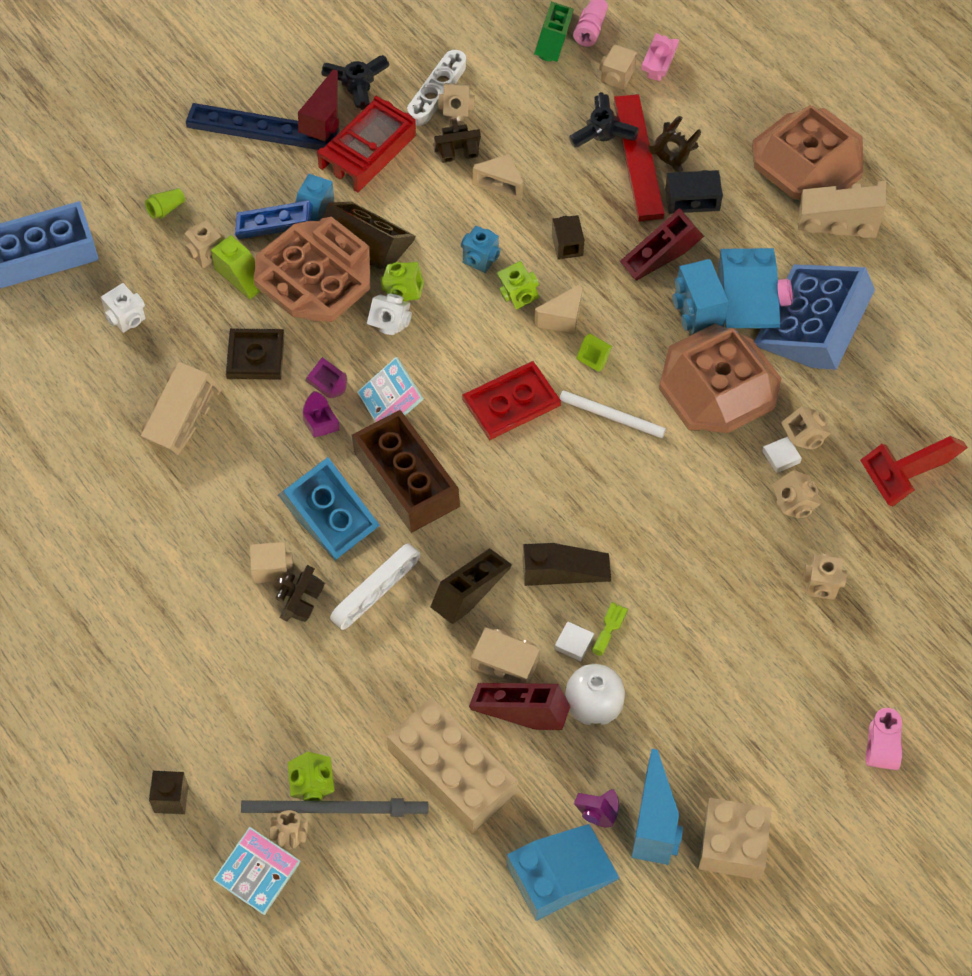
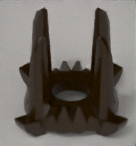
(669, 134)

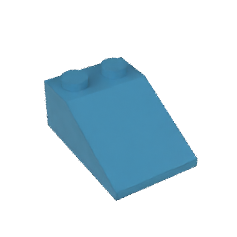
(750, 287)
(329, 509)
(657, 826)
(560, 870)

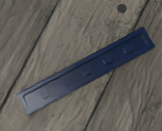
(251, 126)

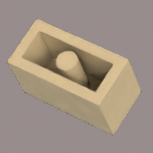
(505, 657)

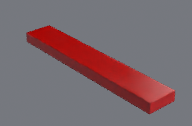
(639, 160)

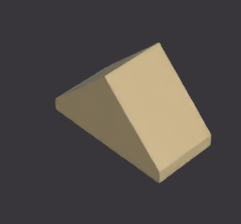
(499, 176)
(561, 312)

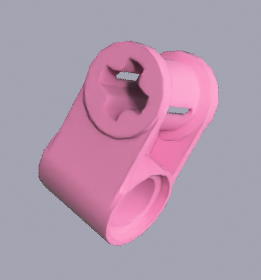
(884, 744)

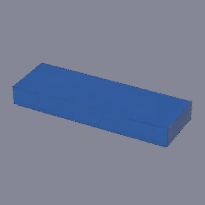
(272, 219)

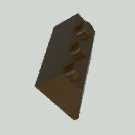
(385, 239)

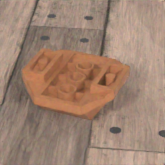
(809, 152)
(314, 270)
(714, 400)

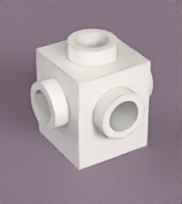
(123, 308)
(389, 313)

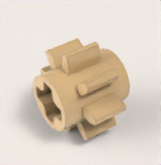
(288, 829)

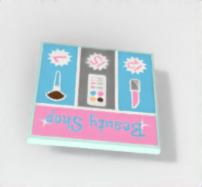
(390, 391)
(257, 870)

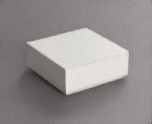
(781, 454)
(574, 641)

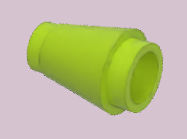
(163, 203)

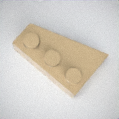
(843, 211)
(179, 407)

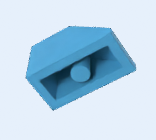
(318, 192)

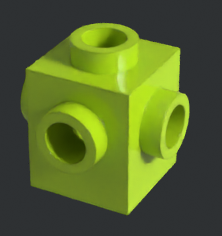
(403, 280)
(518, 285)
(310, 776)

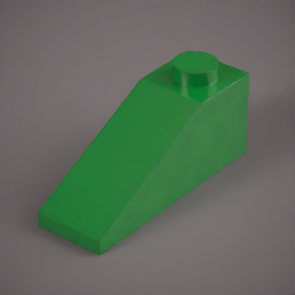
(553, 32)

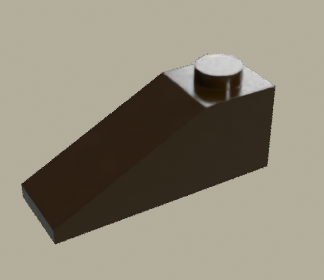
(563, 565)
(468, 585)

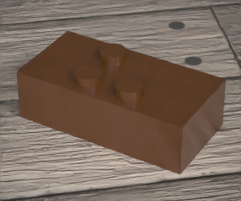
(406, 471)

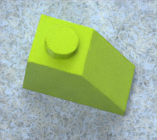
(235, 265)

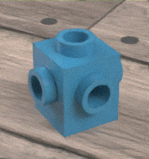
(480, 248)

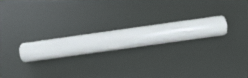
(612, 414)

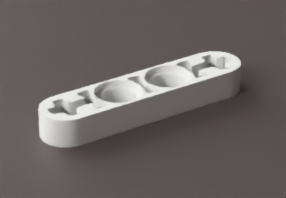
(432, 85)
(375, 586)

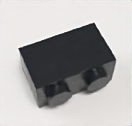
(694, 191)

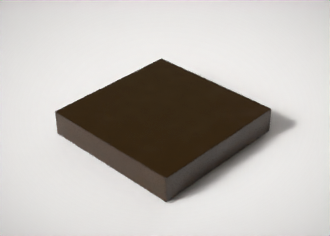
(255, 354)

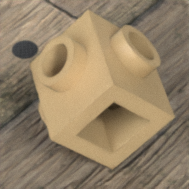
(458, 91)
(200, 242)
(806, 428)
(796, 494)
(824, 576)

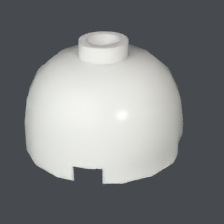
(595, 694)

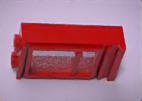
(368, 142)

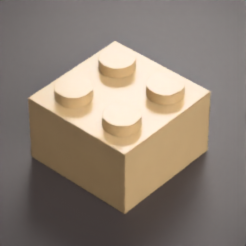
(735, 838)

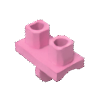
(659, 56)

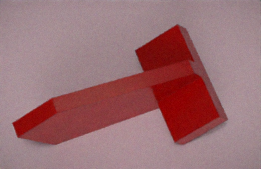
(893, 476)

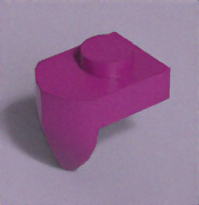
(327, 379)
(319, 416)
(599, 809)

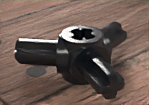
(358, 77)
(603, 125)

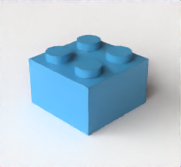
(699, 296)

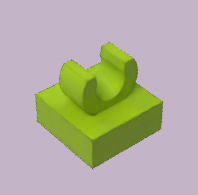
(594, 352)

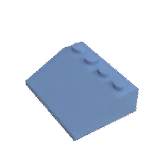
(822, 315)

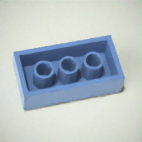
(45, 244)

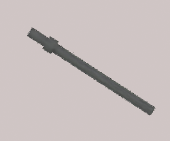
(395, 807)

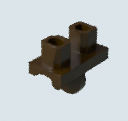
(457, 137)
(295, 606)

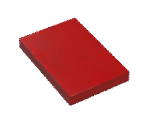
(511, 400)

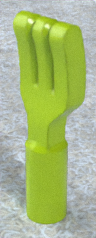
(612, 621)

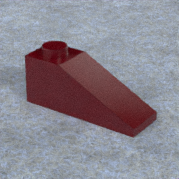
(320, 113)
(662, 246)
(526, 704)

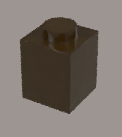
(568, 237)
(168, 792)

